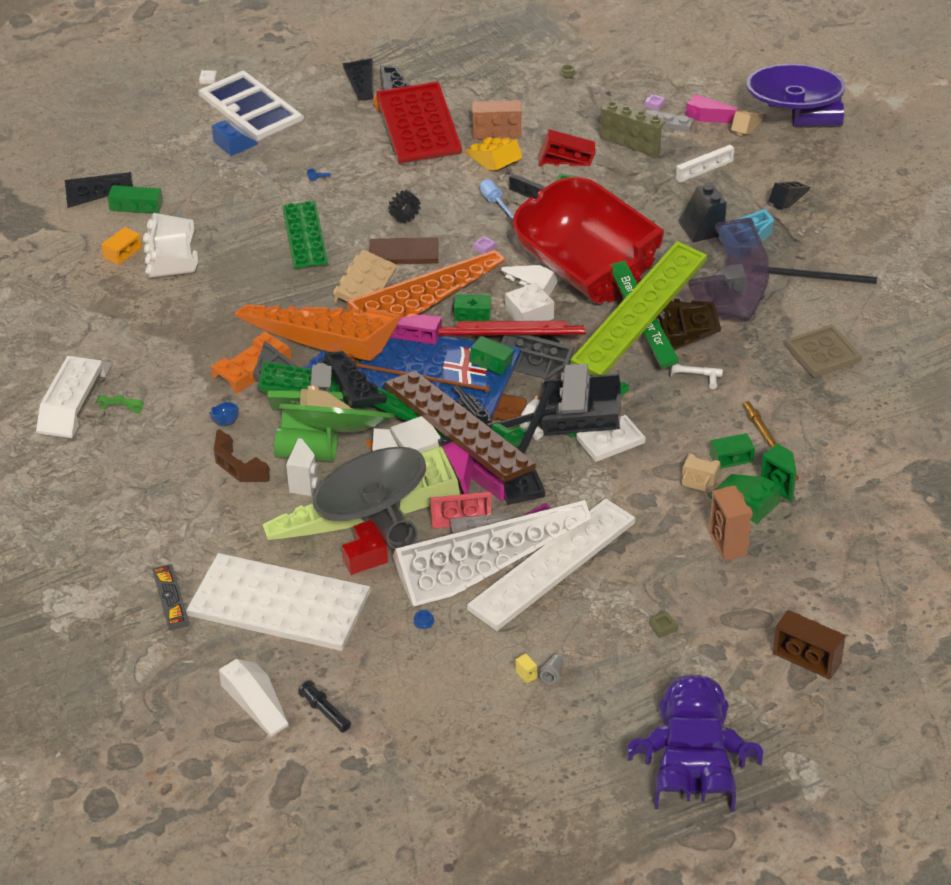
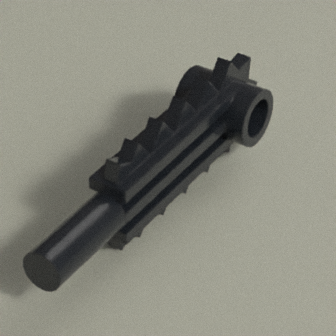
(471, 405)

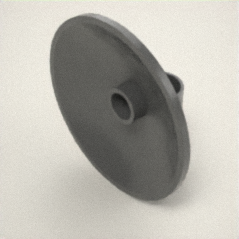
(372, 490)

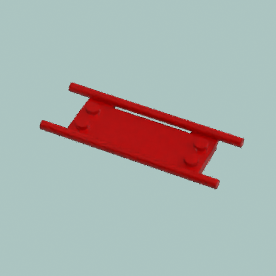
(474, 328)

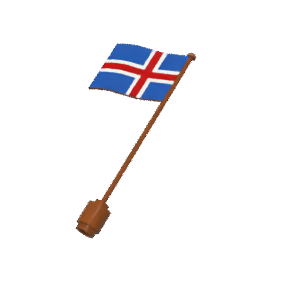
(456, 369)

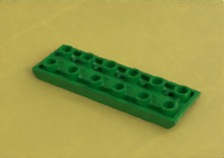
(304, 234)
(290, 378)

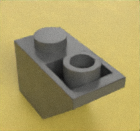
(735, 277)

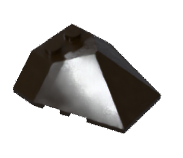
(688, 322)

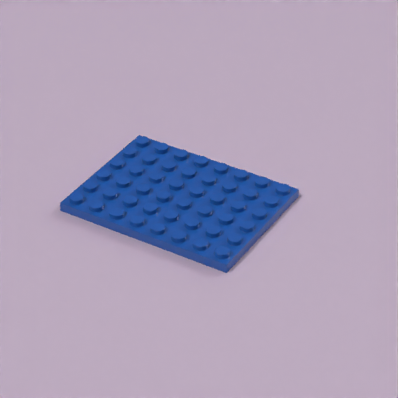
(429, 361)

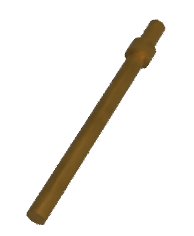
(755, 417)

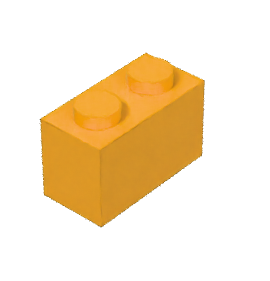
(121, 245)

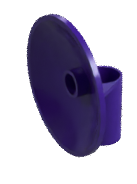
(806, 89)

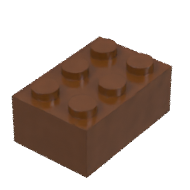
(809, 644)

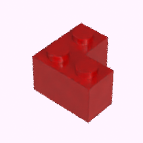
(366, 550)

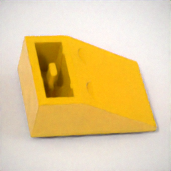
(495, 152)

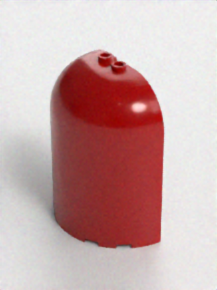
(583, 230)

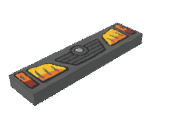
(170, 597)

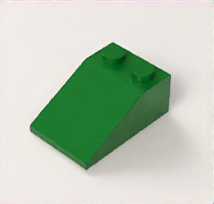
(759, 493)

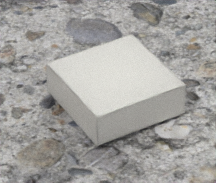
(208, 77)

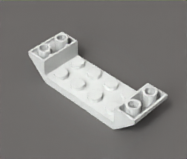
(67, 394)

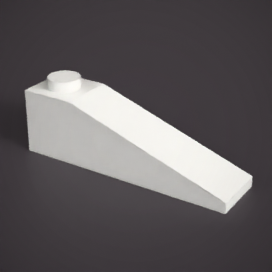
(254, 693)

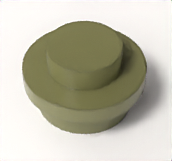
(567, 71)

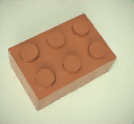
(497, 119)
(730, 523)

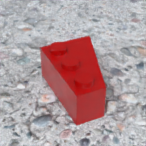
(566, 149)

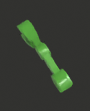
(133, 404)

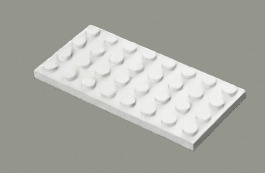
(279, 601)

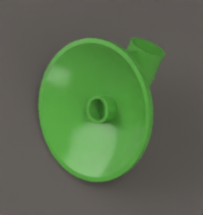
(321, 428)

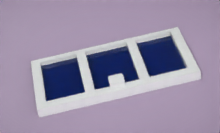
(250, 105)

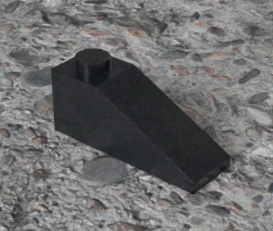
(787, 193)

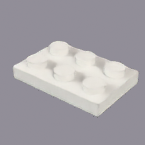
(611, 442)

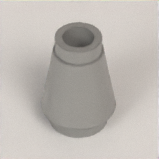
(551, 670)

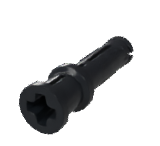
(318, 700)

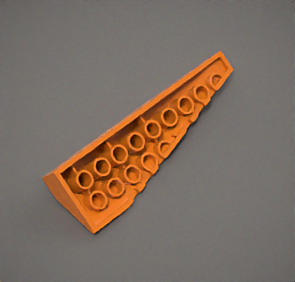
(424, 291)
(334, 330)

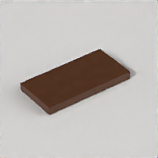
(406, 250)

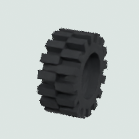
(404, 215)

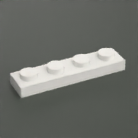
(704, 163)

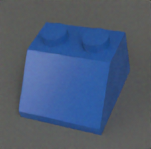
(231, 138)

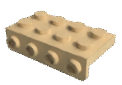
(364, 276)

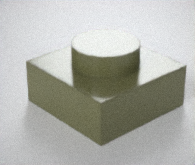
(663, 624)

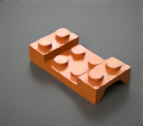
(240, 368)

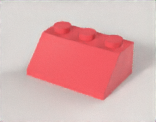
(458, 506)

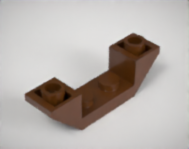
(252, 471)

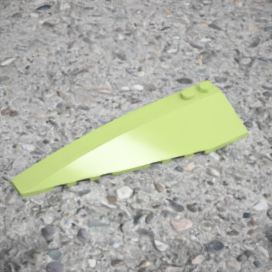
(437, 482)

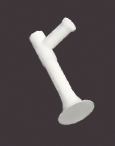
(711, 372)

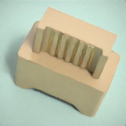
(699, 473)

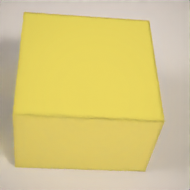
(526, 668)

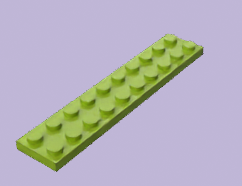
(639, 309)

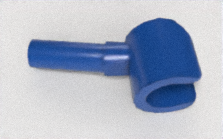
(312, 175)

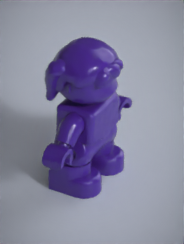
(695, 741)

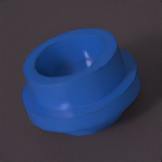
(423, 619)

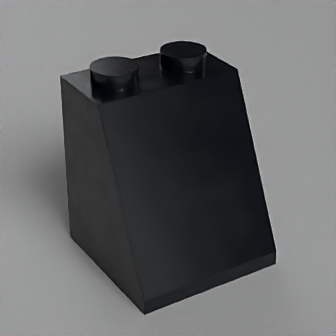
(703, 213)

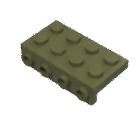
(631, 128)

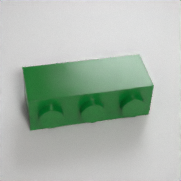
(135, 199)

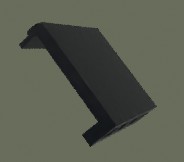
(602, 411)

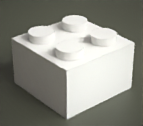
(529, 304)

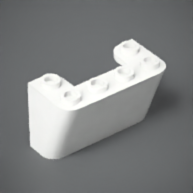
(169, 246)

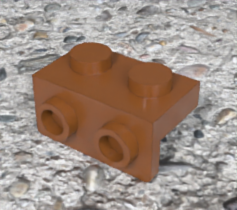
(509, 407)

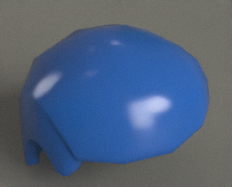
(224, 413)

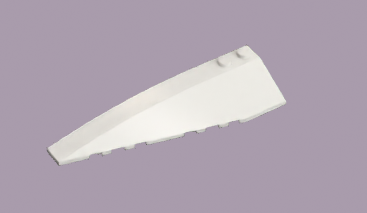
(460, 560)

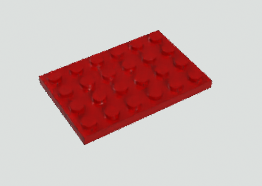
(419, 122)

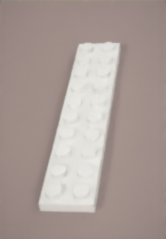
(549, 565)

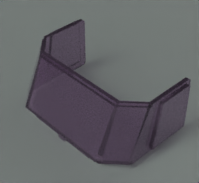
(744, 248)

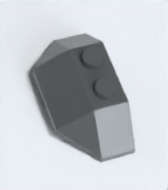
(539, 356)

